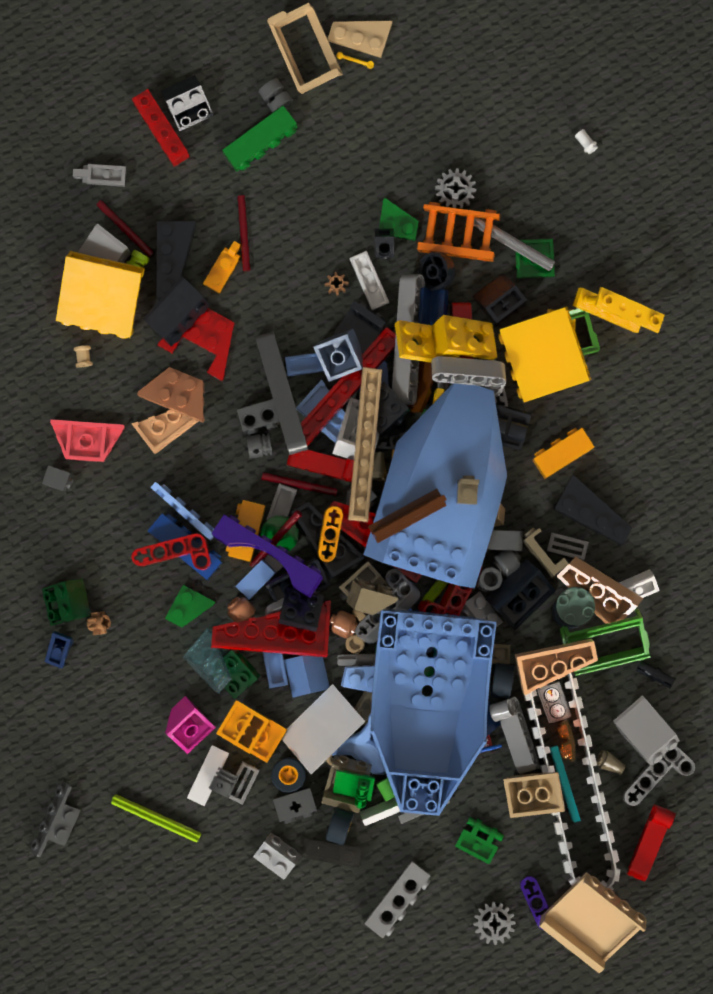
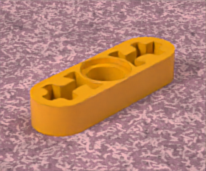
(322, 547)

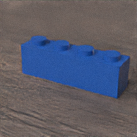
(166, 529)

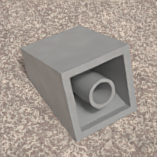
(104, 245)
(646, 731)

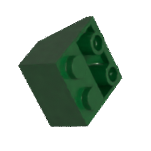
(66, 601)

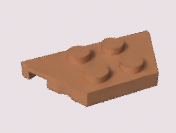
(176, 392)

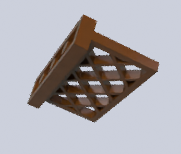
(407, 515)

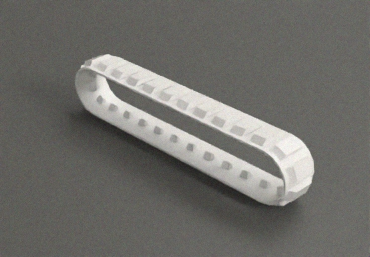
(594, 779)

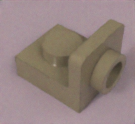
(467, 490)

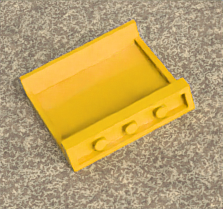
(99, 294)
(544, 354)

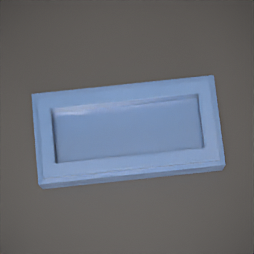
(303, 364)
(255, 579)
(275, 669)

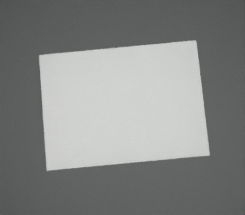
(322, 729)

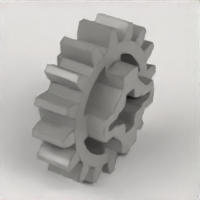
(448, 189)
(485, 923)

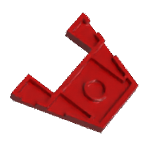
(213, 334)

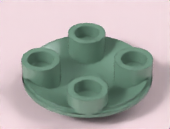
(575, 606)

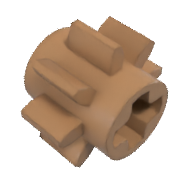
(332, 287)
(98, 623)

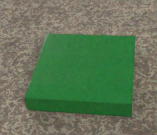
(528, 269)

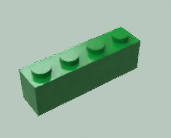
(259, 139)

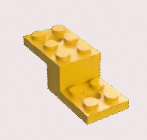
(447, 338)

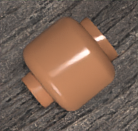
(240, 609)
(344, 624)

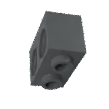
(257, 412)

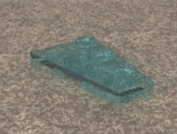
(208, 662)

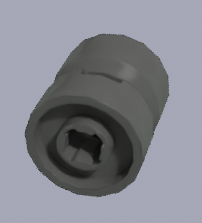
(274, 94)

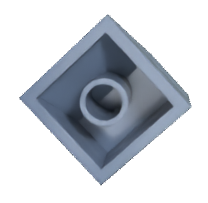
(340, 354)

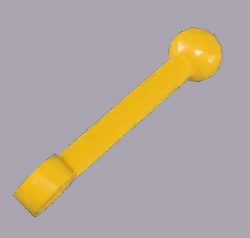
(370, 64)

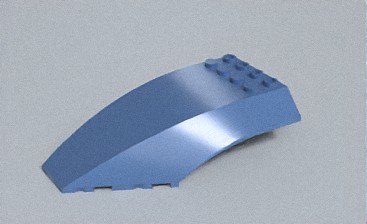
(447, 442)

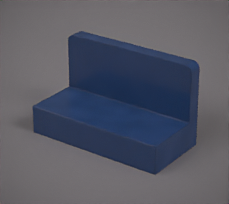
(432, 305)

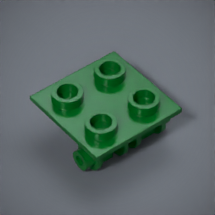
(354, 786)

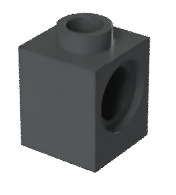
(57, 479)

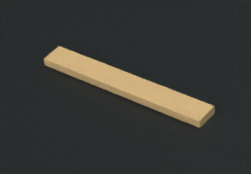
(365, 444)

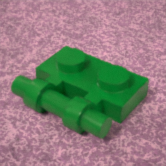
(476, 846)

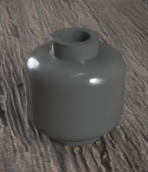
(506, 562)

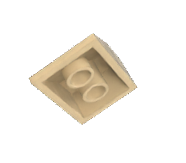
(534, 794)

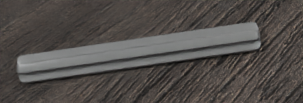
(516, 245)

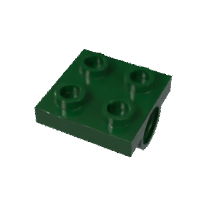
(241, 673)

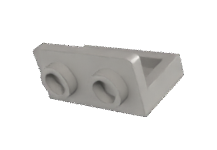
(480, 608)
(277, 856)

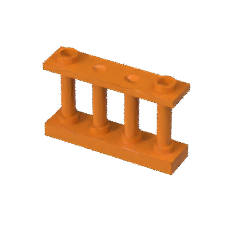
(465, 250)

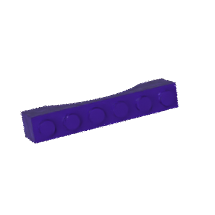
(235, 535)

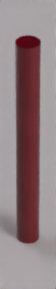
(112, 216)
(243, 233)
(299, 484)
(278, 536)

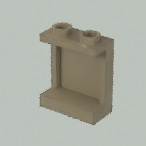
(551, 568)
(343, 763)

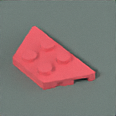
(86, 439)

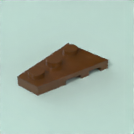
(424, 387)

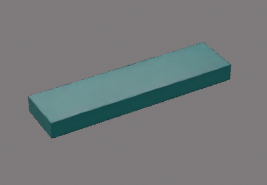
(565, 786)

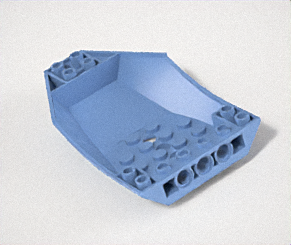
(436, 737)

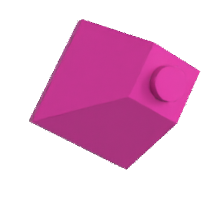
(187, 725)

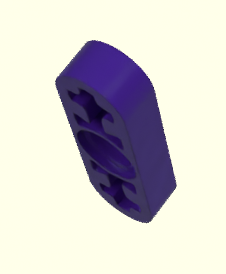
(526, 891)

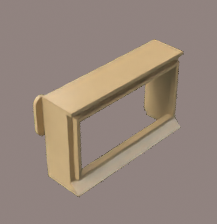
(282, 19)

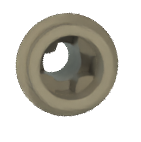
(379, 467)
(608, 762)

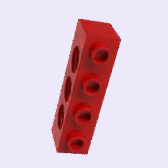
(160, 128)

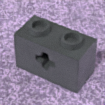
(284, 802)

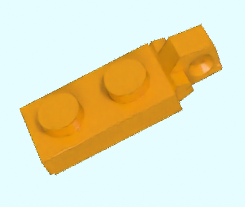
(223, 268)

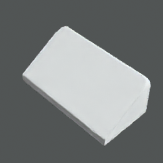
(642, 584)

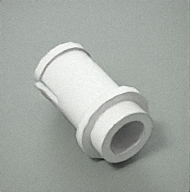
(585, 140)

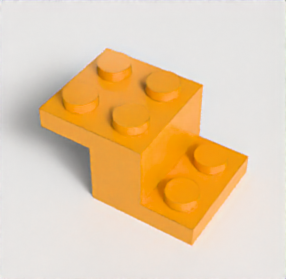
(251, 731)

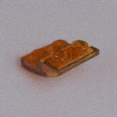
(568, 746)

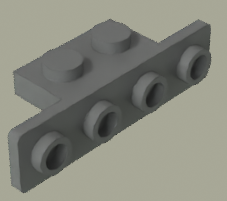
(58, 821)

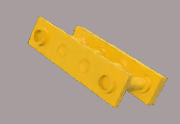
(618, 310)

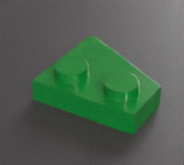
(395, 218)
(188, 606)

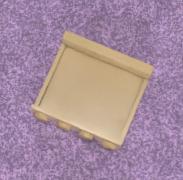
(592, 921)

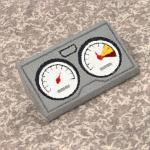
(554, 702)

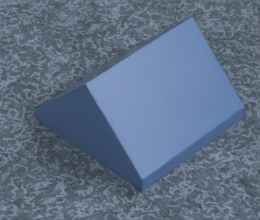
(306, 675)

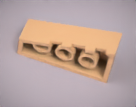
(611, 598)
(548, 664)

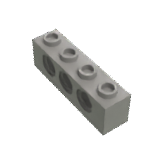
(411, 872)

